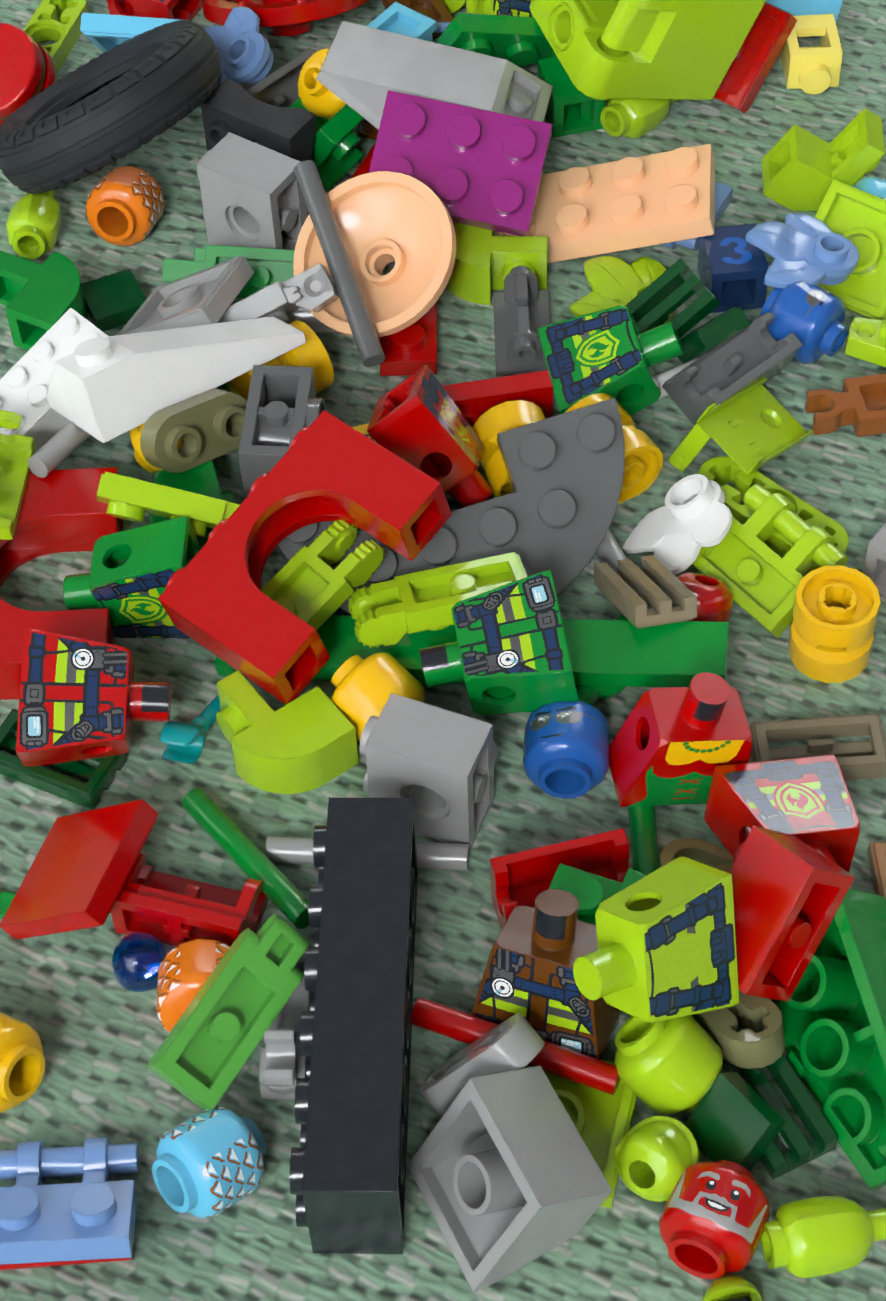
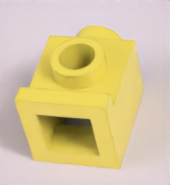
(812, 67)

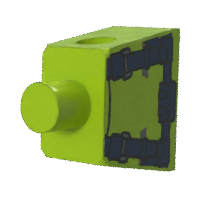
(665, 945)

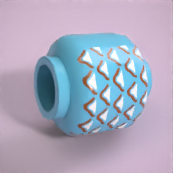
(209, 1162)

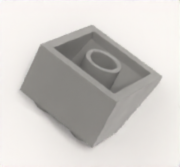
(507, 1174)

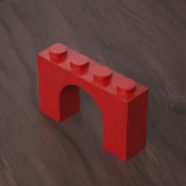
(321, 478)
(55, 517)

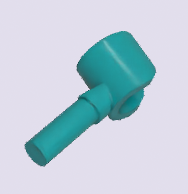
(187, 740)

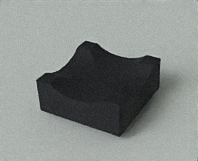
(277, 128)

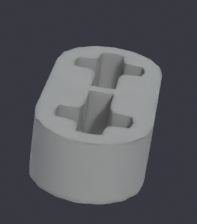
(500, 1050)

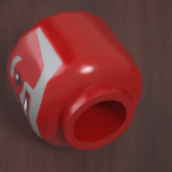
(714, 1219)

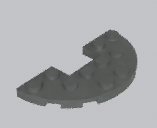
(561, 507)

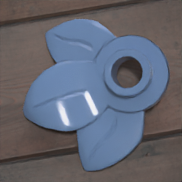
(241, 47)
(804, 251)

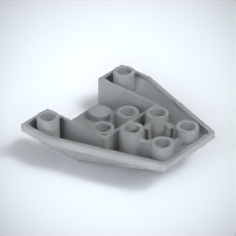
(371, 61)

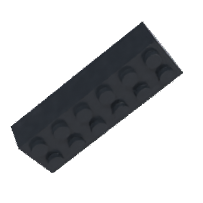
(357, 1029)

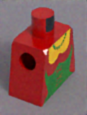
(675, 742)

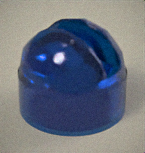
(136, 962)

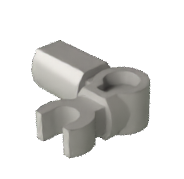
(281, 1056)

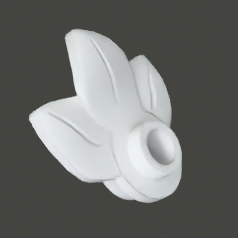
(689, 520)

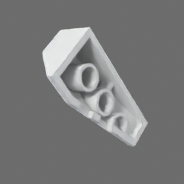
(128, 377)

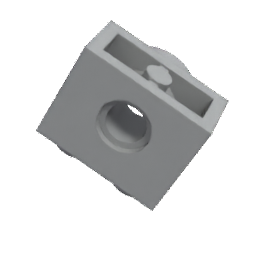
(250, 196)
(437, 761)

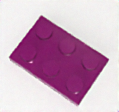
(471, 158)

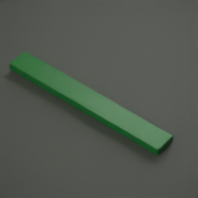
(598, 651)

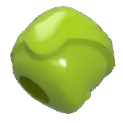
(655, 1156)

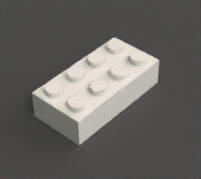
(27, 382)

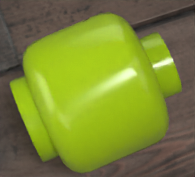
(667, 1062)

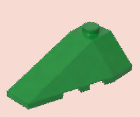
(839, 1031)

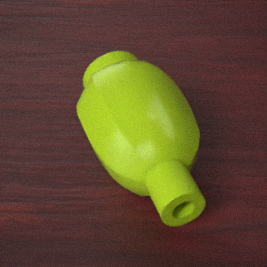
(634, 116)
(34, 224)
(821, 1235)

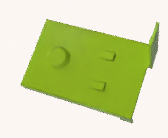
(747, 427)

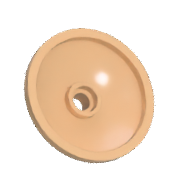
(385, 221)

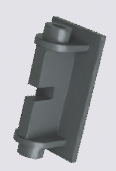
(517, 317)

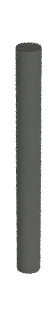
(339, 263)

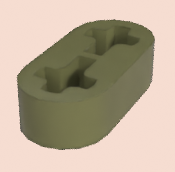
(762, 1033)

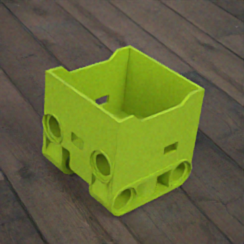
(646, 44)

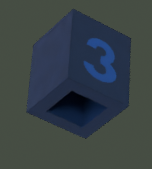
(733, 268)

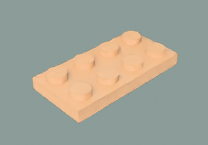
(626, 203)

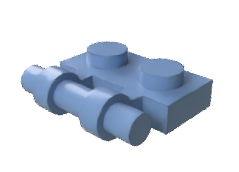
(70, 1218)

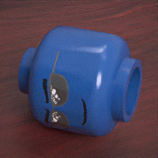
(811, 315)
(566, 748)

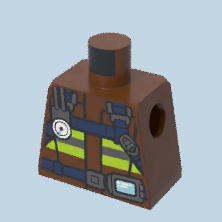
(534, 976)

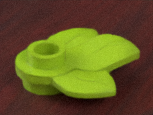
(616, 283)

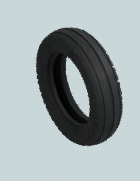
(109, 107)

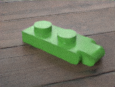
(231, 1012)

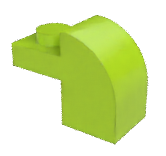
(803, 165)
(487, 259)
(287, 748)

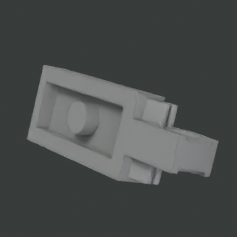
(307, 290)

